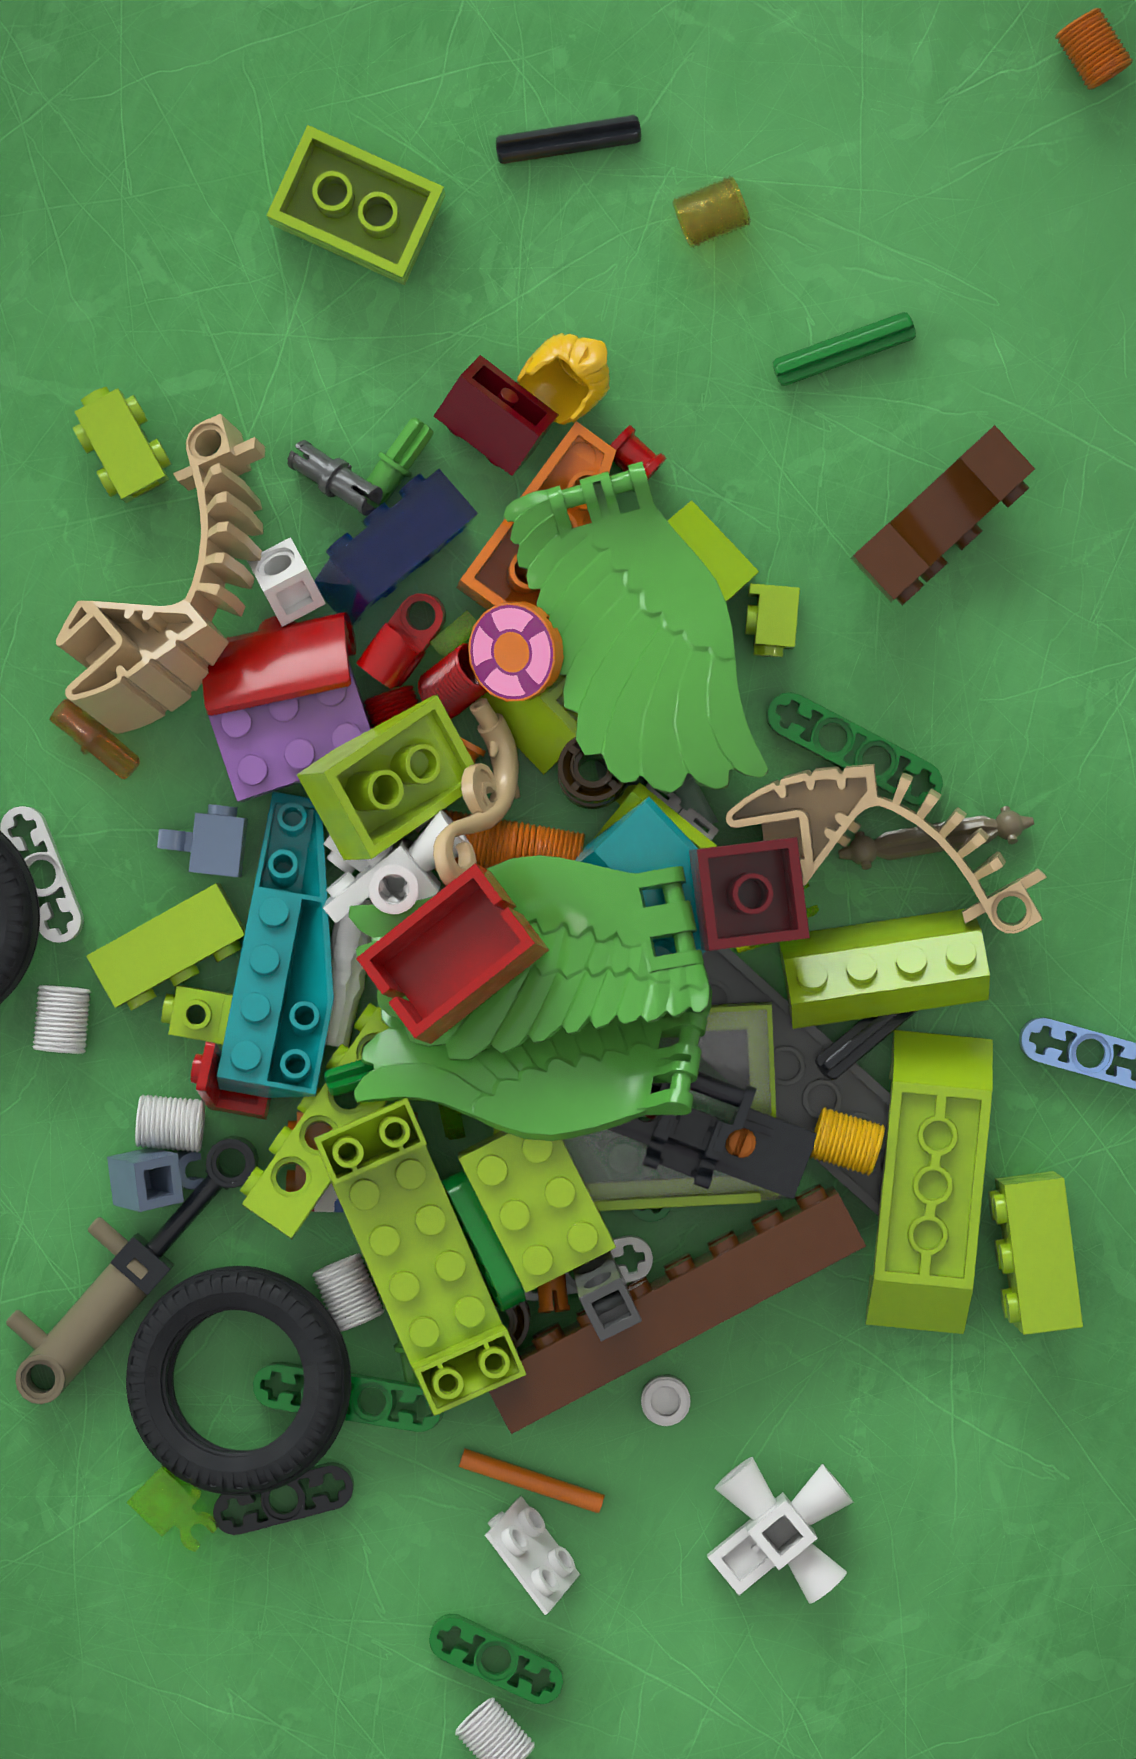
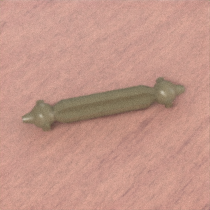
(916, 842)

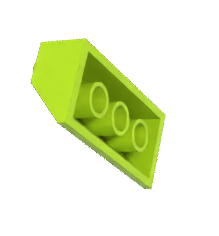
(884, 968)

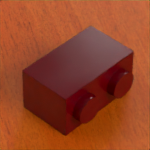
(495, 415)

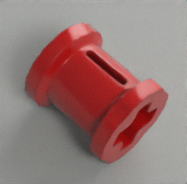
(632, 450)

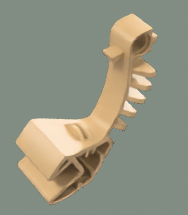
(152, 655)
(824, 805)

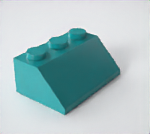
(643, 843)

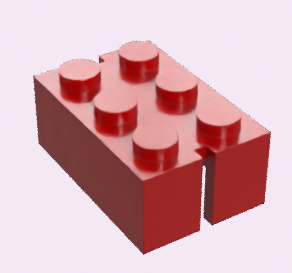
(452, 954)

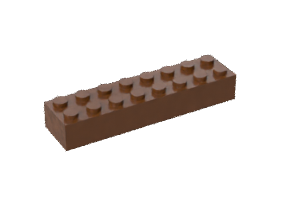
(682, 1303)

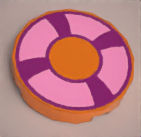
(515, 651)

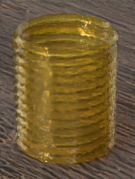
(711, 211)

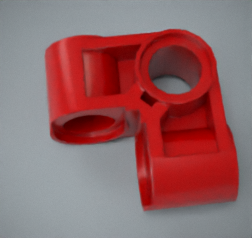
(401, 645)

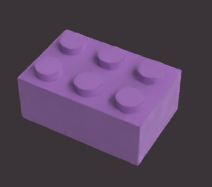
(278, 740)

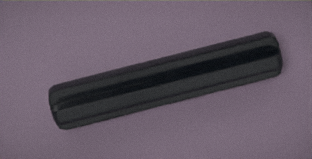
(568, 139)
(858, 1043)

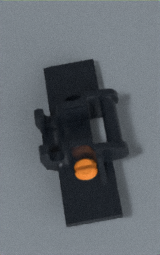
(747, 1147)

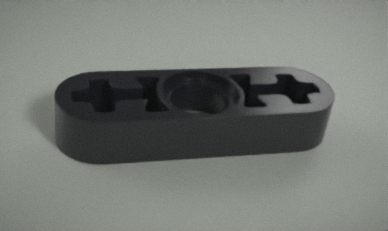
(322, 1500)

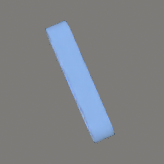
(1050, 1055)

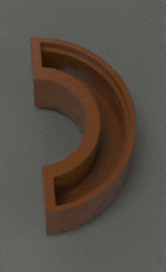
(944, 516)

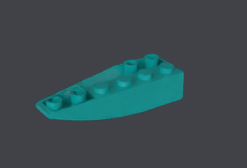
(285, 963)

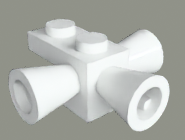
(394, 876)
(779, 1531)

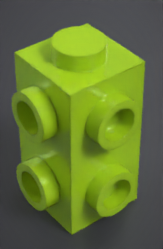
(114, 431)

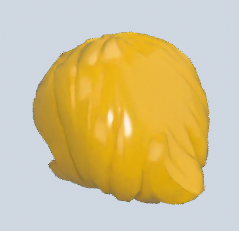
(567, 375)

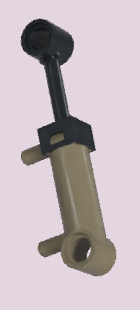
(120, 1287)

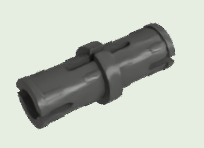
(335, 477)

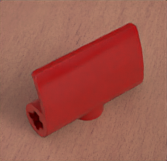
(280, 663)

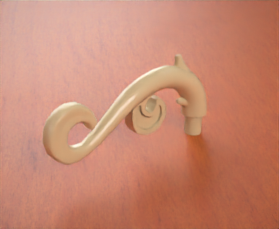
(475, 785)

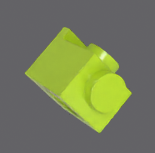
(772, 619)
(217, 1011)

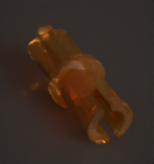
(95, 739)

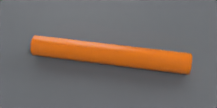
(531, 1480)

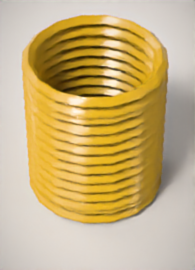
(847, 1141)

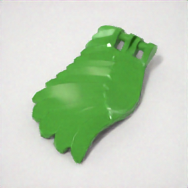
(639, 635)
(597, 956)
(548, 1087)

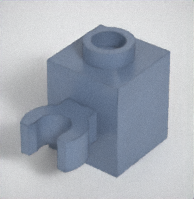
(214, 844)
(150, 1178)

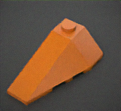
(495, 572)

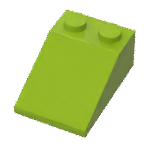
(388, 780)

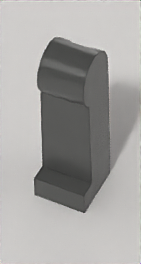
(605, 1296)

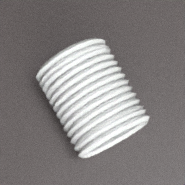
(61, 1019)
(170, 1123)
(348, 1292)
(494, 1734)

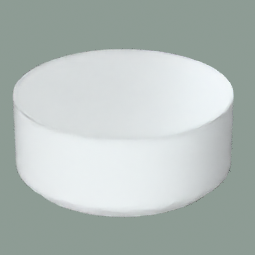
(665, 1400)

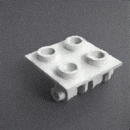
(532, 1554)

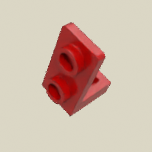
(204, 1075)

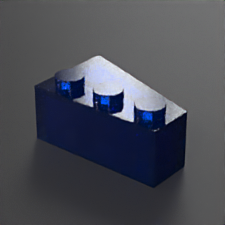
(393, 544)

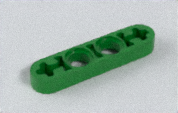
(857, 743)
(407, 1418)

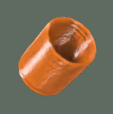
(1094, 48)

